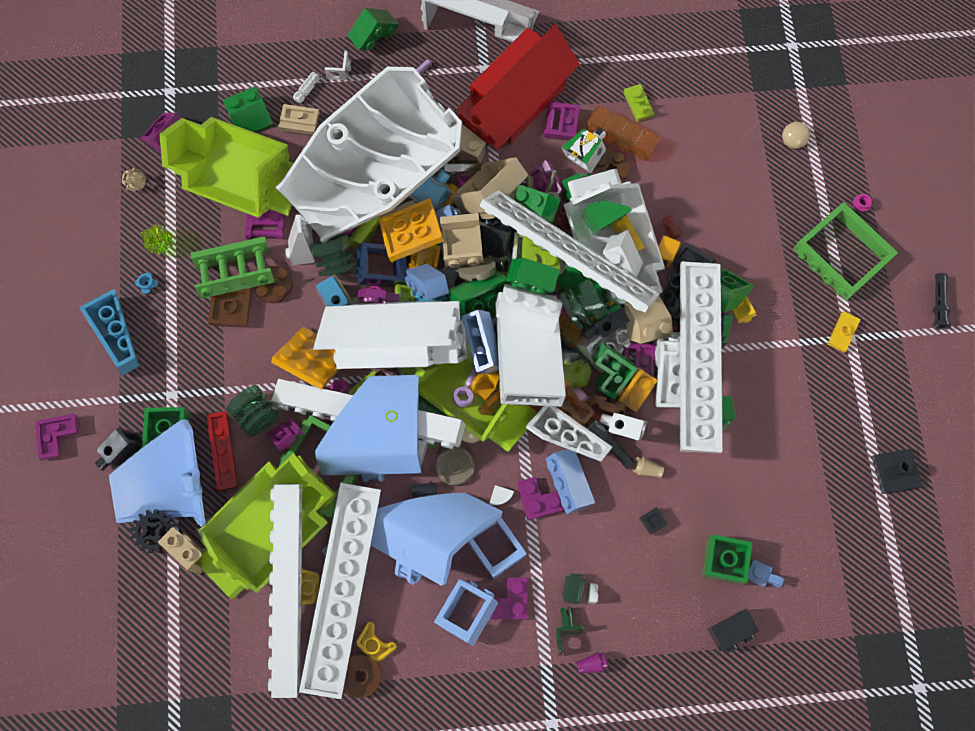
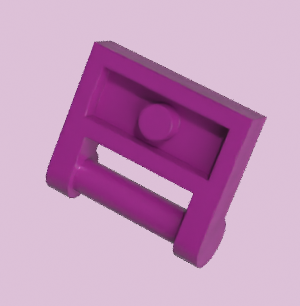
(567, 122)
(267, 219)
(643, 356)

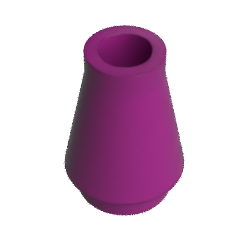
(593, 664)

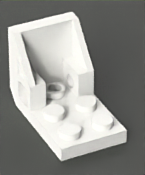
(668, 363)

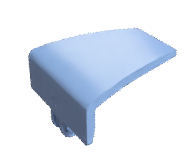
(365, 441)
(161, 478)
(429, 531)

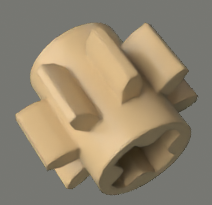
(133, 179)

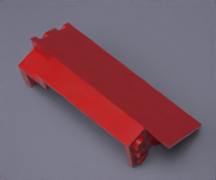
(517, 86)

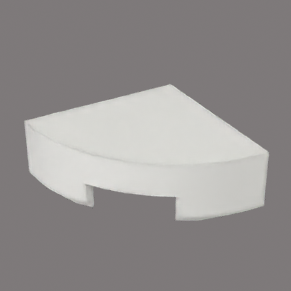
(500, 496)
(593, 595)

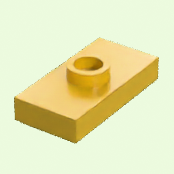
(843, 331)

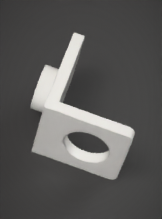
(343, 72)

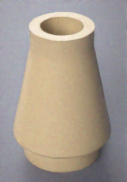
(645, 467)

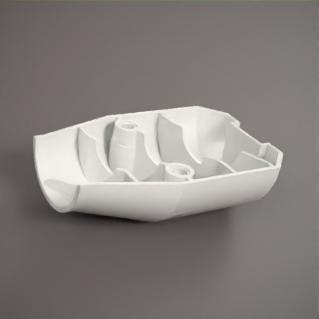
(372, 153)

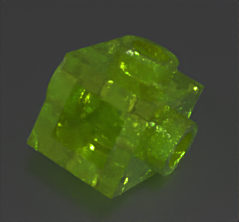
(156, 239)
(573, 379)

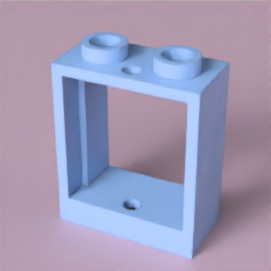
(506, 563)
(480, 620)

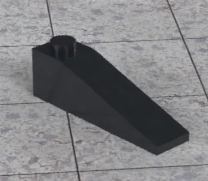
(671, 294)

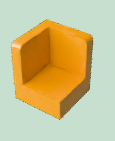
(668, 249)
(485, 384)

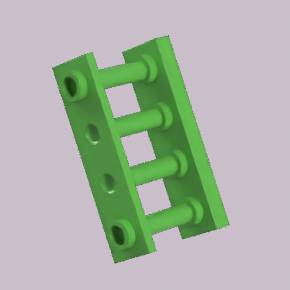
(231, 253)

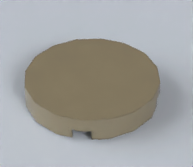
(481, 271)
(454, 466)

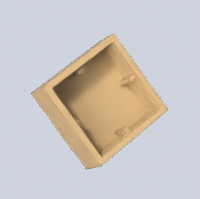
(494, 176)

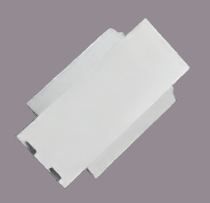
(508, 17)
(608, 187)
(393, 334)

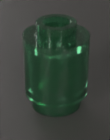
(573, 588)

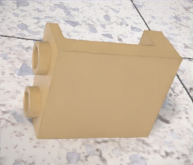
(461, 240)
(182, 549)

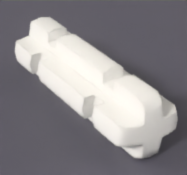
(306, 87)

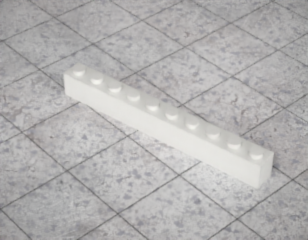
(330, 403)
(286, 591)

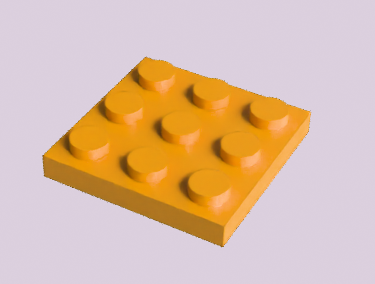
(410, 230)
(301, 360)

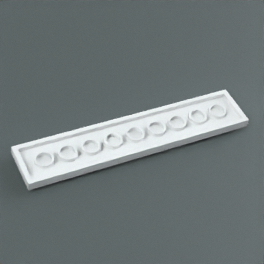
(570, 250)
(700, 358)
(340, 591)

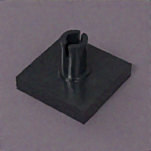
(494, 240)
(896, 471)

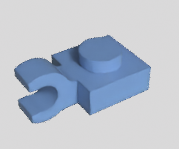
(760, 575)

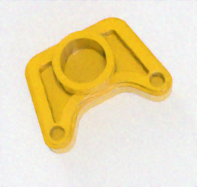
(309, 587)
(372, 645)

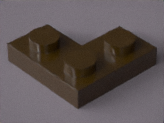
(457, 164)

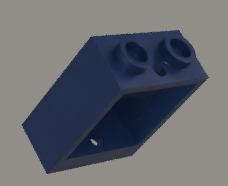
(362, 271)

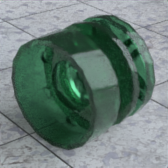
(333, 255)
(584, 304)
(252, 411)

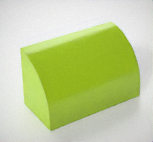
(364, 232)

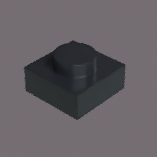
(653, 521)

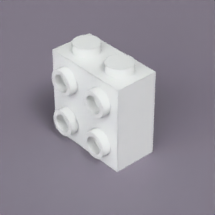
(623, 253)

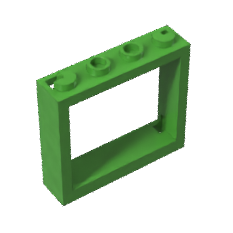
(863, 232)
(306, 427)

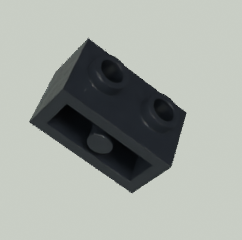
(733, 630)

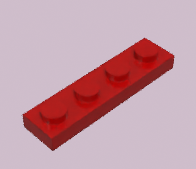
(222, 451)

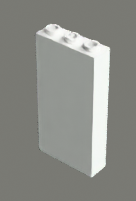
(529, 364)

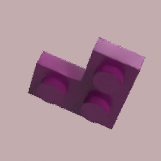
(375, 295)
(50, 430)
(534, 503)
(515, 605)

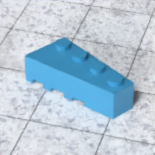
(110, 327)

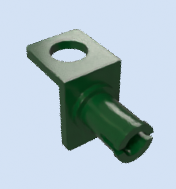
(568, 627)

